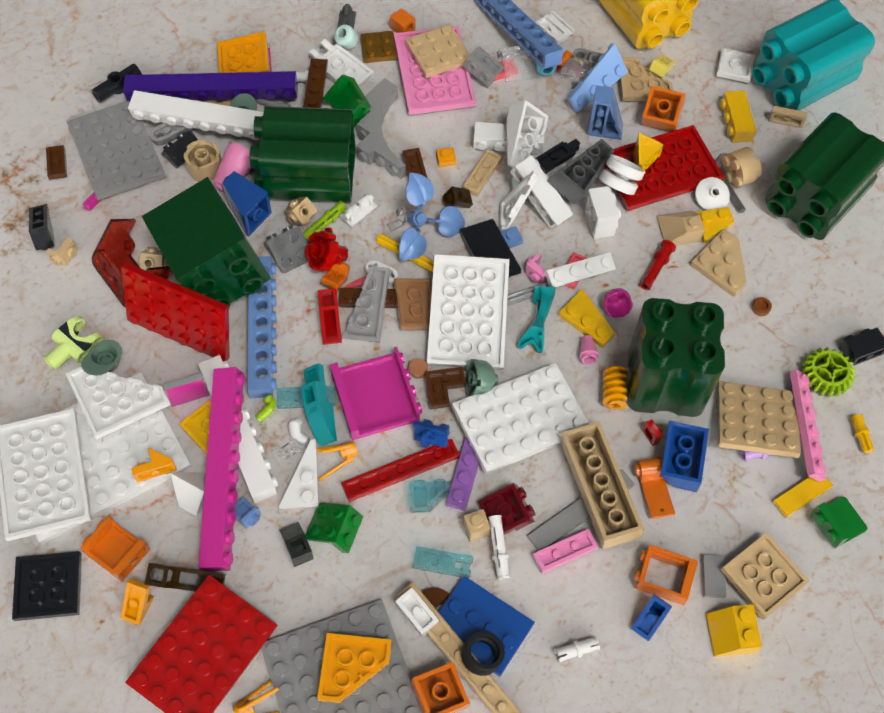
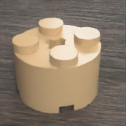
(202, 159)
(741, 167)

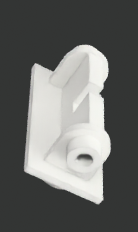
(359, 210)

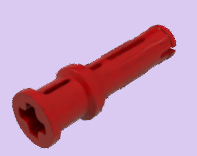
(661, 258)

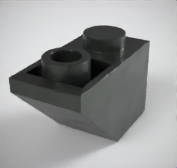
(296, 544)

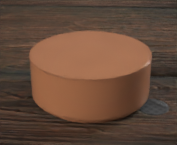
(417, 368)

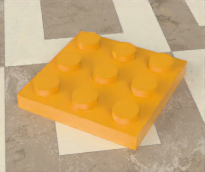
(244, 54)

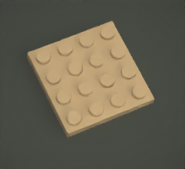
(757, 419)

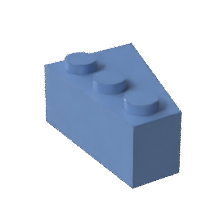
(605, 114)

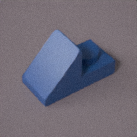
(651, 617)

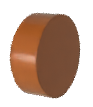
(761, 306)

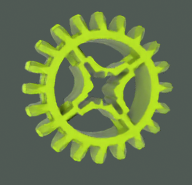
(833, 367)

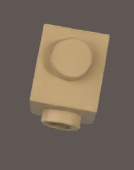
(64, 254)

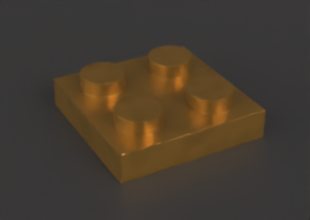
(378, 46)

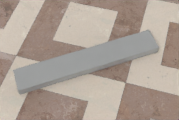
(565, 521)

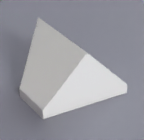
(189, 491)

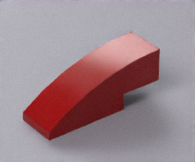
(329, 316)

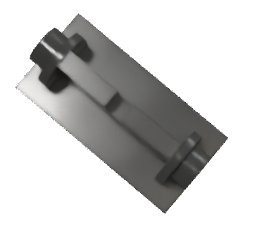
(347, 16)

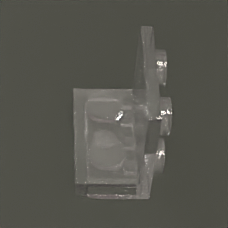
(517, 64)

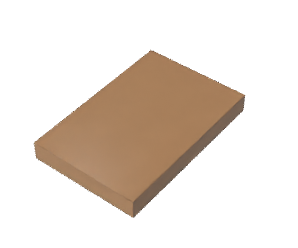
(413, 302)

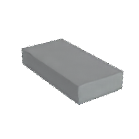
(713, 578)

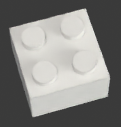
(602, 212)

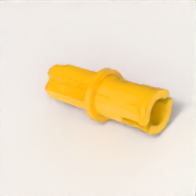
(862, 433)

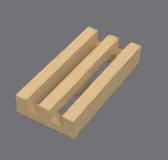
(788, 116)

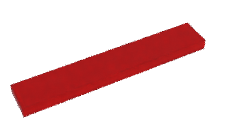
(399, 470)

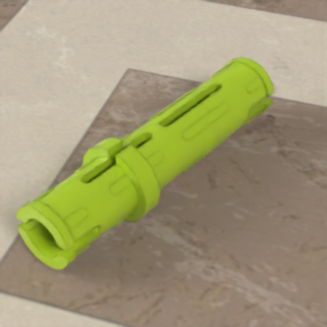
(339, 208)

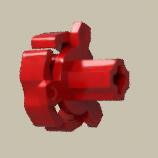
(324, 253)

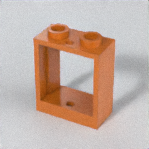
(671, 558)

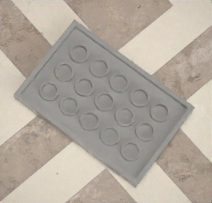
(115, 150)

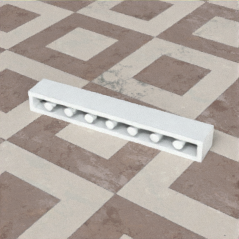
(193, 114)
(251, 462)

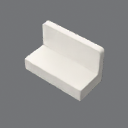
(417, 611)

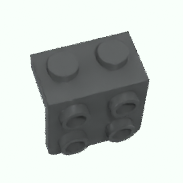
(288, 248)

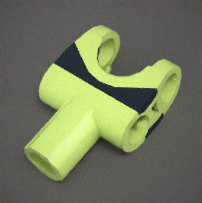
(70, 343)

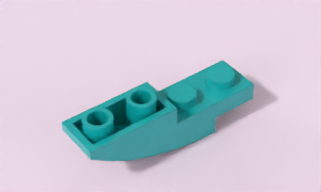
(317, 409)

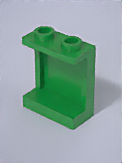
(348, 95)

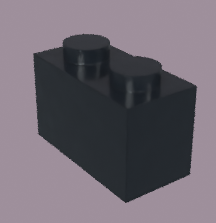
(864, 346)

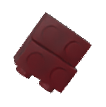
(511, 505)

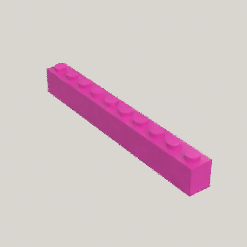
(221, 470)

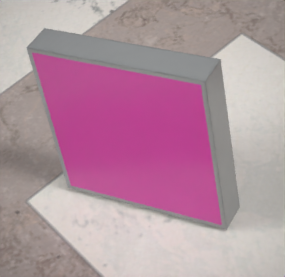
(186, 389)

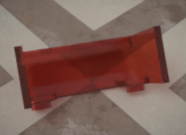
(116, 249)

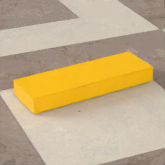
(801, 495)

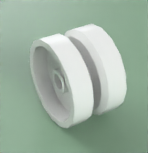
(622, 174)

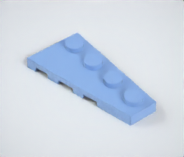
(605, 73)

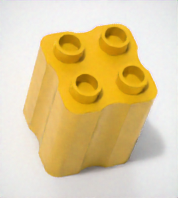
(651, 20)

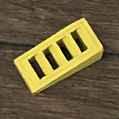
(662, 65)

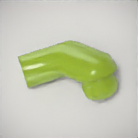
(268, 409)

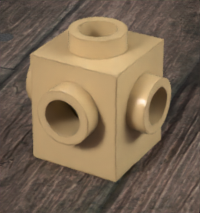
(300, 211)
(151, 258)

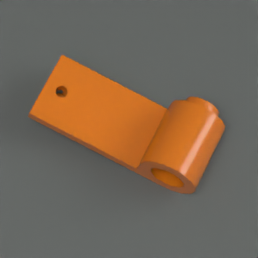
(654, 487)

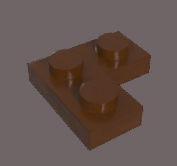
(439, 382)

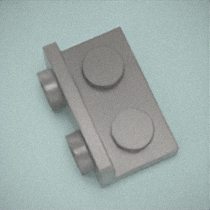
(483, 66)

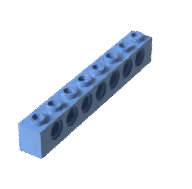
(524, 31)
(264, 386)

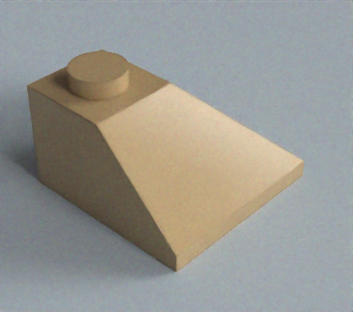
(681, 227)

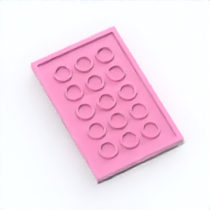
(437, 93)

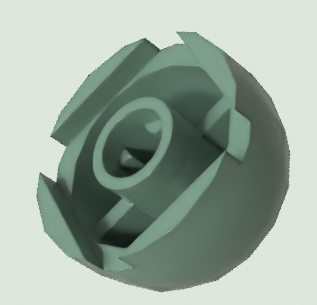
(480, 377)

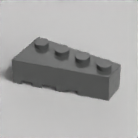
(579, 174)

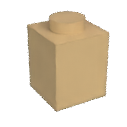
(476, 525)

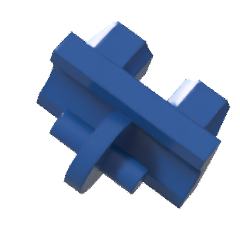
(431, 434)

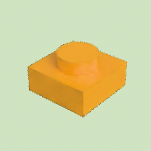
(446, 157)

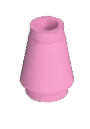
(588, 350)

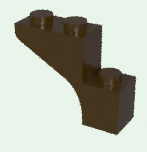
(178, 577)

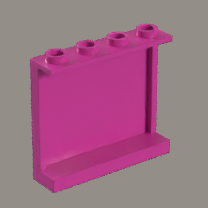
(376, 395)

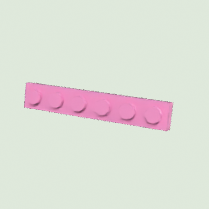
(807, 426)

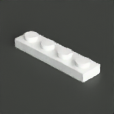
(580, 270)

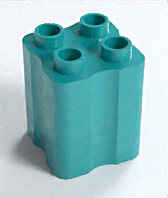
(812, 55)

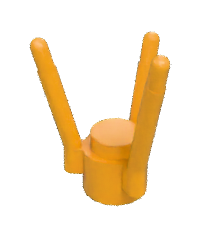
(347, 450)
(246, 705)

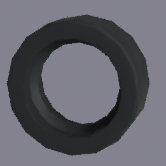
(493, 642)

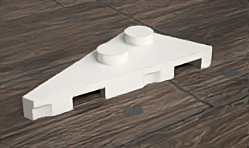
(514, 200)
(303, 488)

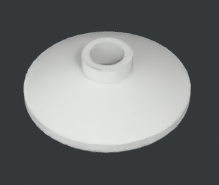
(705, 196)

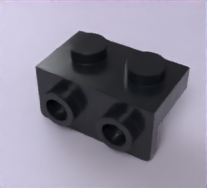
(175, 151)

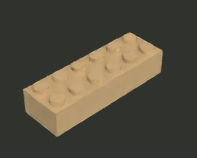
(601, 485)

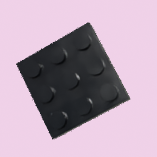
(47, 586)

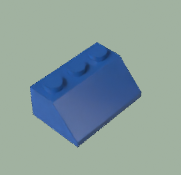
(684, 455)

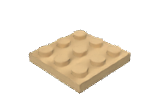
(437, 50)
(764, 575)

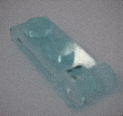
(442, 562)

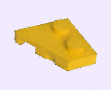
(715, 221)

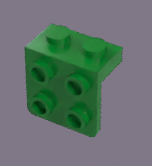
(839, 521)
(334, 525)

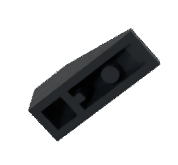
(41, 227)

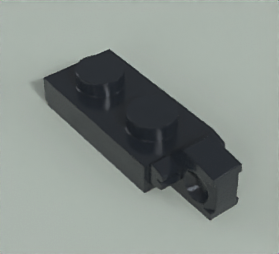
(557, 155)

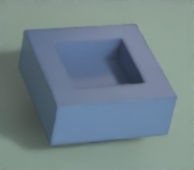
(512, 236)

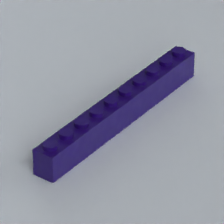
(215, 85)

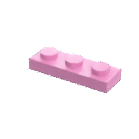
(565, 551)

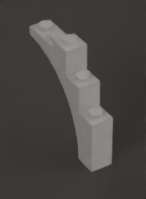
(373, 145)

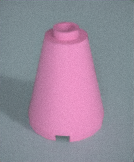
(234, 159)

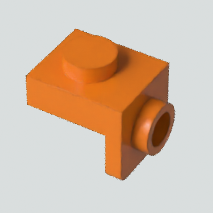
(336, 276)

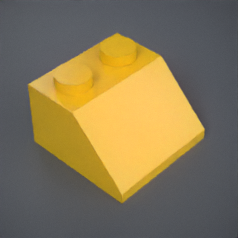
(734, 631)

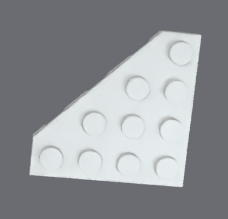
(113, 400)

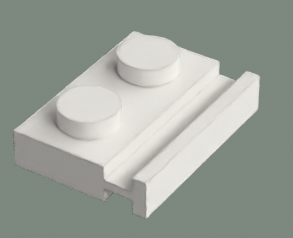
(555, 27)

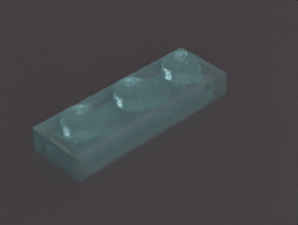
(292, 397)

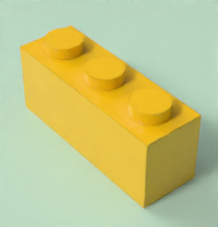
(738, 116)

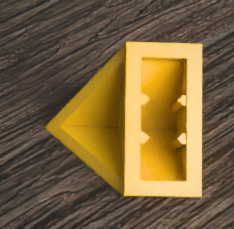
(646, 151)

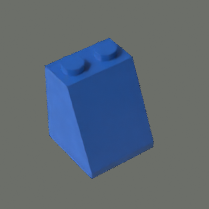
(247, 202)

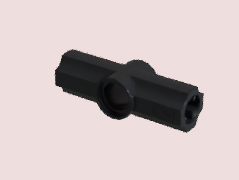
(114, 83)

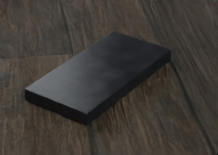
(487, 241)

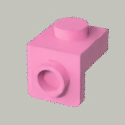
(535, 271)

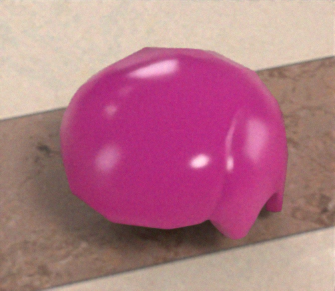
(617, 303)

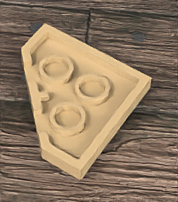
(638, 81)
(722, 263)

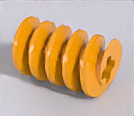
(615, 387)

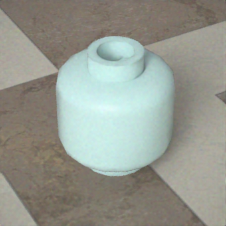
(346, 37)

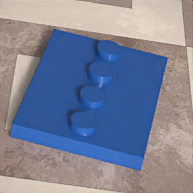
(476, 609)

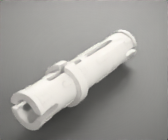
(500, 555)

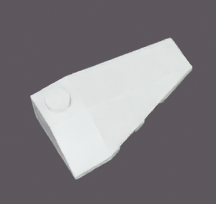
(524, 129)

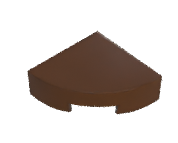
(436, 596)

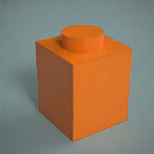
(402, 21)

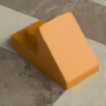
(158, 466)
(136, 601)

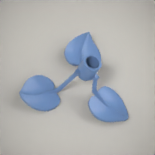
(417, 191)

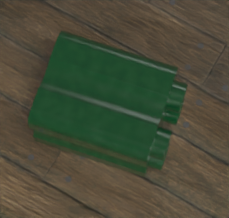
(304, 153)
(826, 176)
(675, 357)

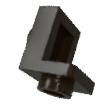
(457, 197)

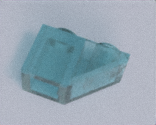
(427, 495)

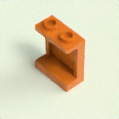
(114, 548)

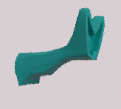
(535, 334)

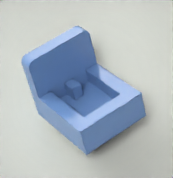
(246, 513)

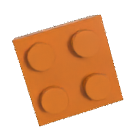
(663, 109)
(440, 690)

